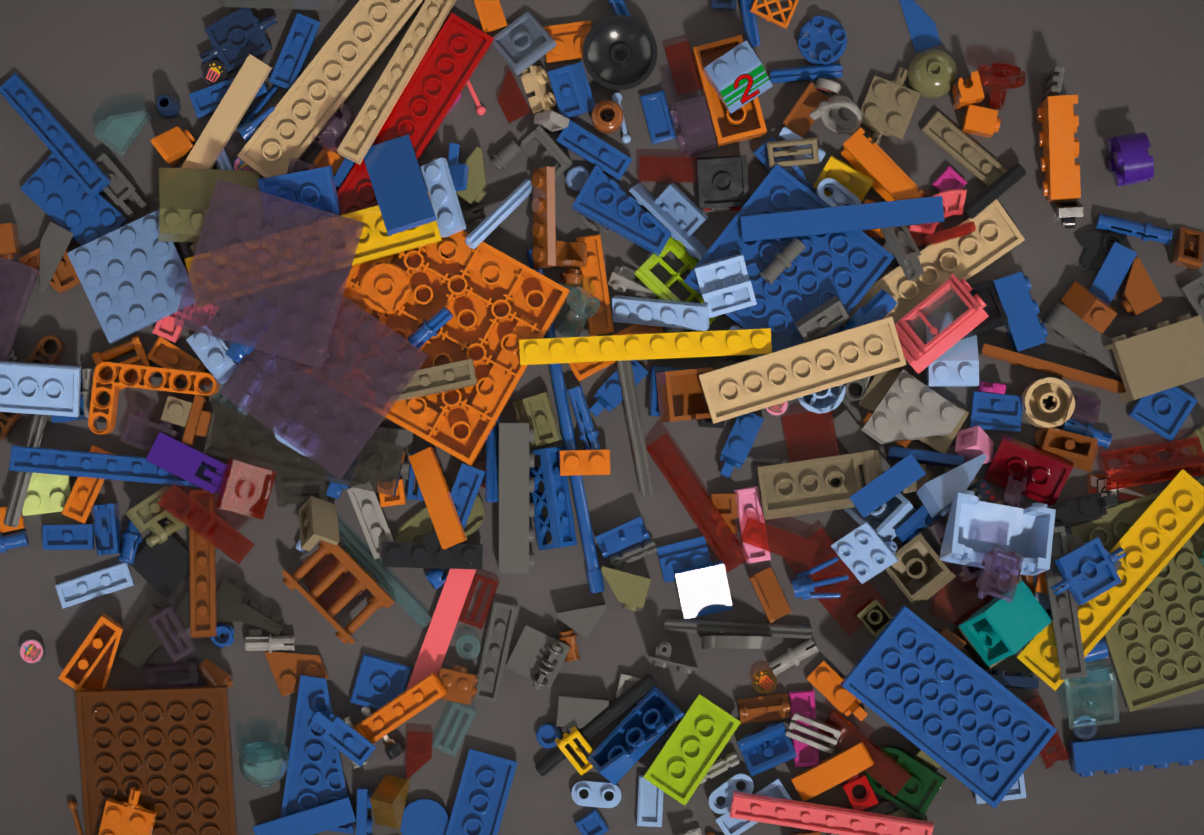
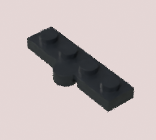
(431, 555)

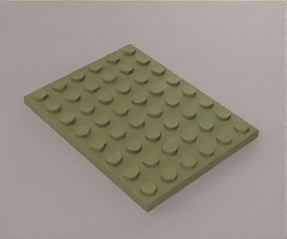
(1161, 635)

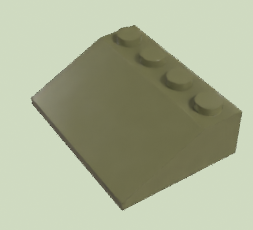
(186, 196)

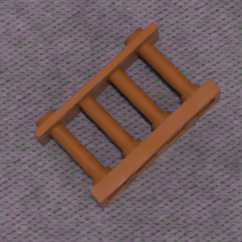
(361, 582)

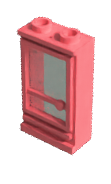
(939, 322)

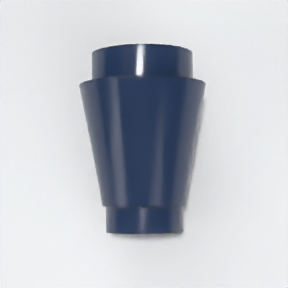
(171, 110)

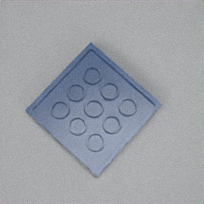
(130, 277)

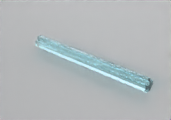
(383, 577)

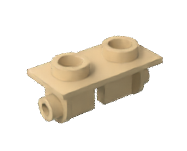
(536, 81)

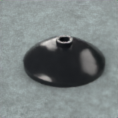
(624, 34)

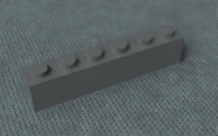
(514, 497)

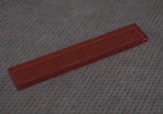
(697, 502)

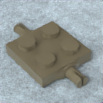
(889, 107)

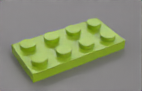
(691, 749)

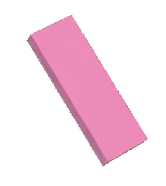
(751, 507)

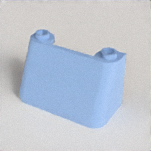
(979, 525)

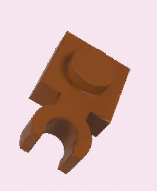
(728, 506)

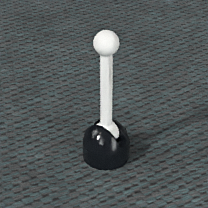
(393, 746)

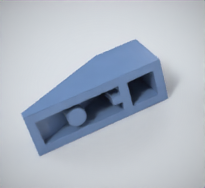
(939, 492)

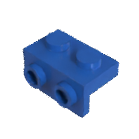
(766, 748)

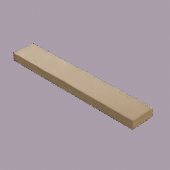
(228, 114)

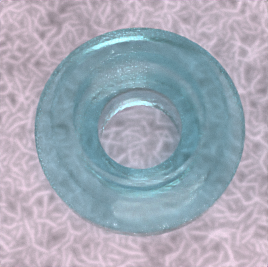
(470, 639)

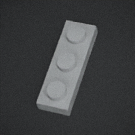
(371, 519)

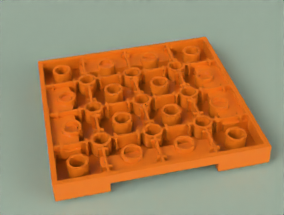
(492, 308)

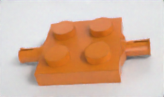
(127, 817)

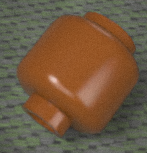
(605, 108)

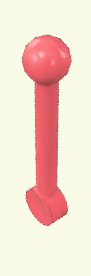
(480, 109)

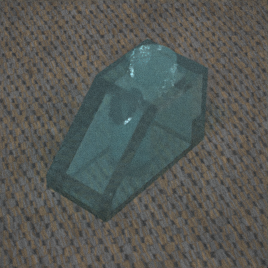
(121, 130)

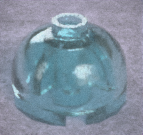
(264, 763)

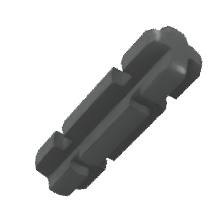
(633, 554)

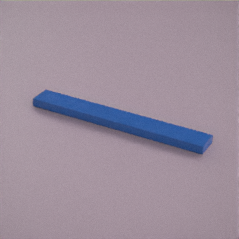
(842, 219)
(93, 466)

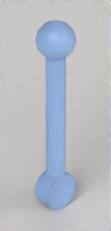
(626, 138)

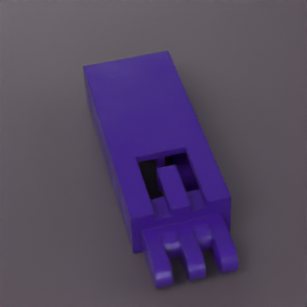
(184, 463)

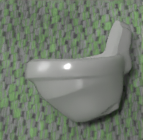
(838, 114)

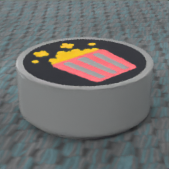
(828, 86)

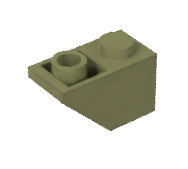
(874, 618)

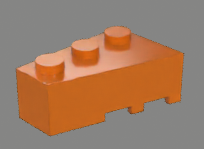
(94, 657)

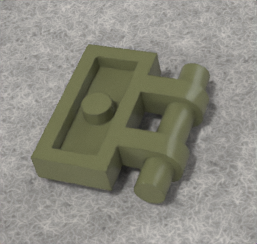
(149, 513)

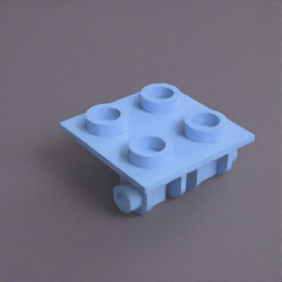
(865, 552)

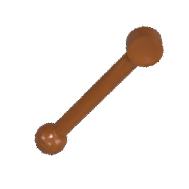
(72, 805)

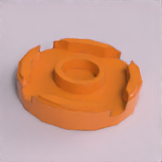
(385, 288)

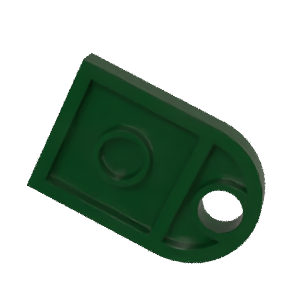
(919, 790)

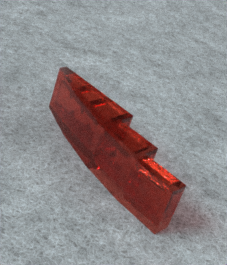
(206, 524)

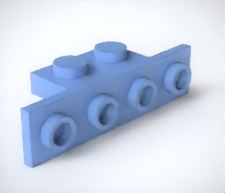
(676, 214)

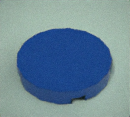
(424, 818)

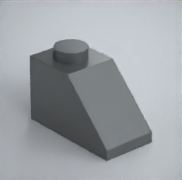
(578, 711)

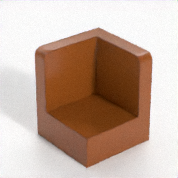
(571, 254)

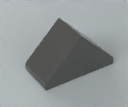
(582, 619)

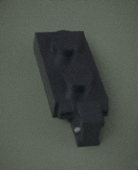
(1082, 509)

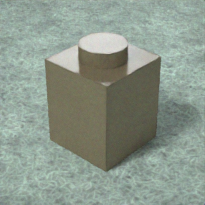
(176, 411)

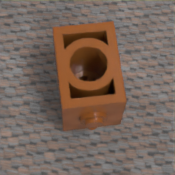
(459, 684)

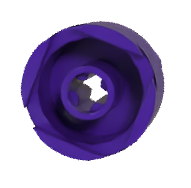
(1130, 159)

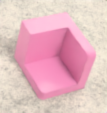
(973, 443)

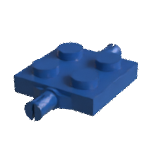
(1088, 571)

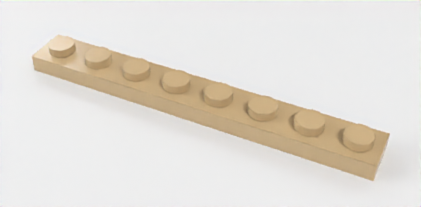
(394, 79)

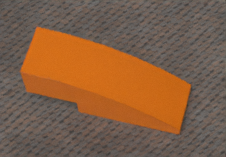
(832, 771)

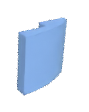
(725, 285)

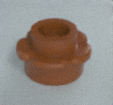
(571, 278)

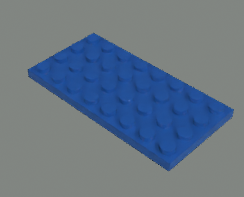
(948, 706)

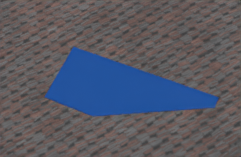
(920, 26)

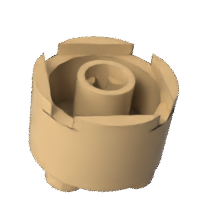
(1058, 394)

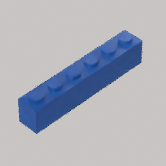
(1137, 751)

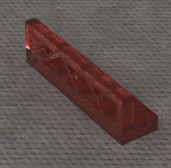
(1155, 471)

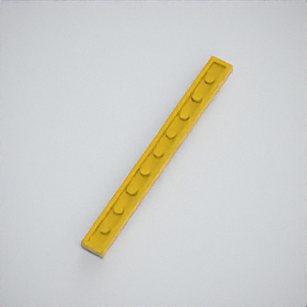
(645, 346)

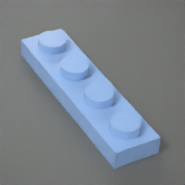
(660, 313)

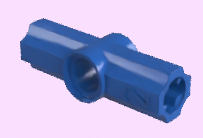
(873, 311)

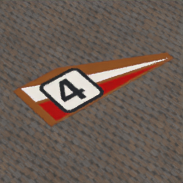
(1096, 485)

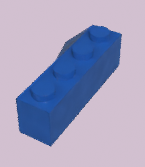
(634, 735)

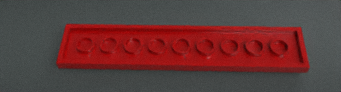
(423, 102)

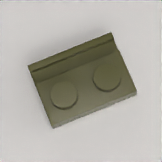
(540, 414)

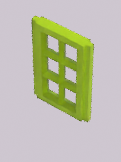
(657, 287)

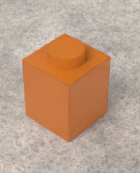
(980, 121)

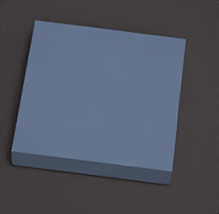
(523, 42)

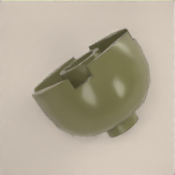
(932, 73)

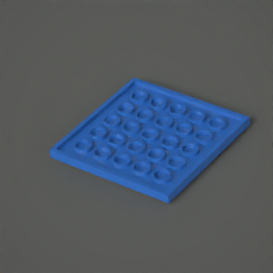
(828, 267)

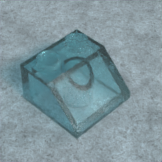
(1092, 698)

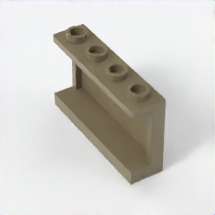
(1160, 357)

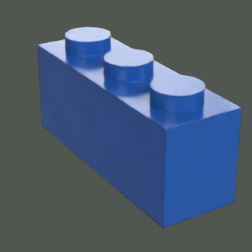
(1022, 311)

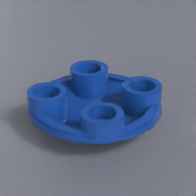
(822, 40)

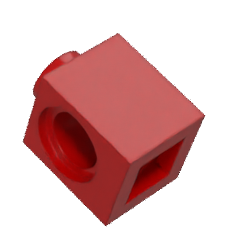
(860, 803)

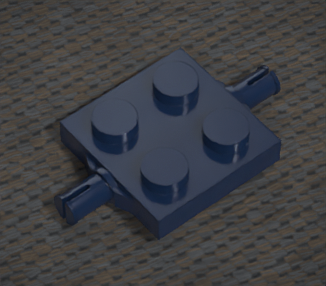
(237, 37)

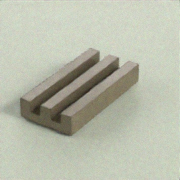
(815, 150)

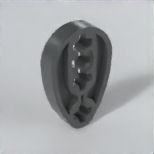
(737, 642)

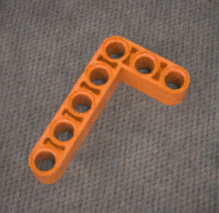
(143, 381)

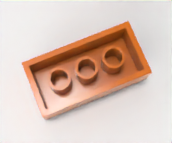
(743, 123)

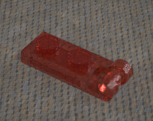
(1048, 760)

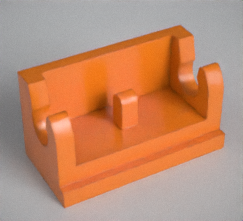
(970, 92)

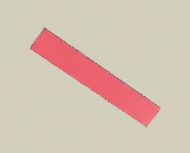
(442, 624)

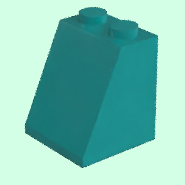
(1005, 626)

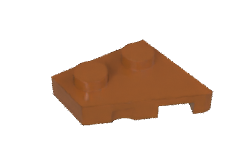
(64, 276)
(289, 667)

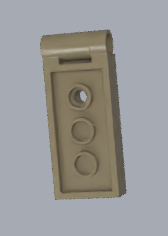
(807, 487)

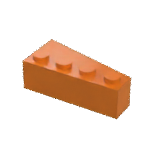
(1059, 148)

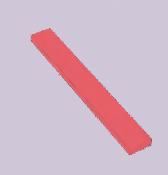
(822, 817)

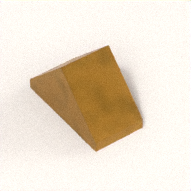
(389, 801)

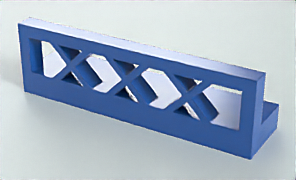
(555, 498)

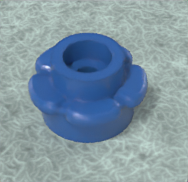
(227, 640)

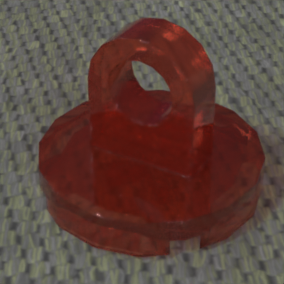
(1000, 78)

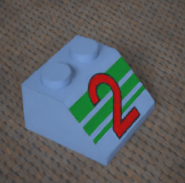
(738, 77)

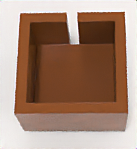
(681, 395)

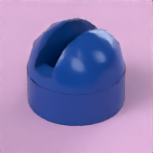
(435, 577)

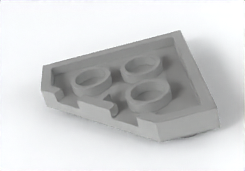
(911, 413)

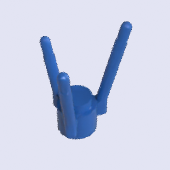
(250, 124)
(803, 586)

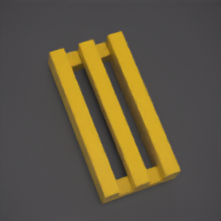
(568, 738)

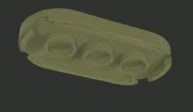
(420, 524)

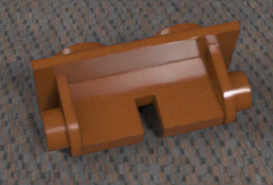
(764, 708)

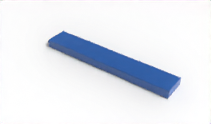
(54, 135)

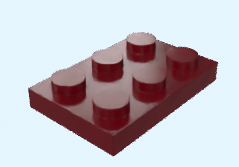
(1044, 471)

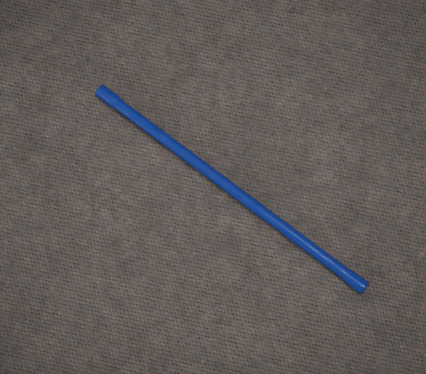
(593, 571)

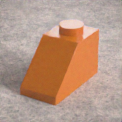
(174, 145)

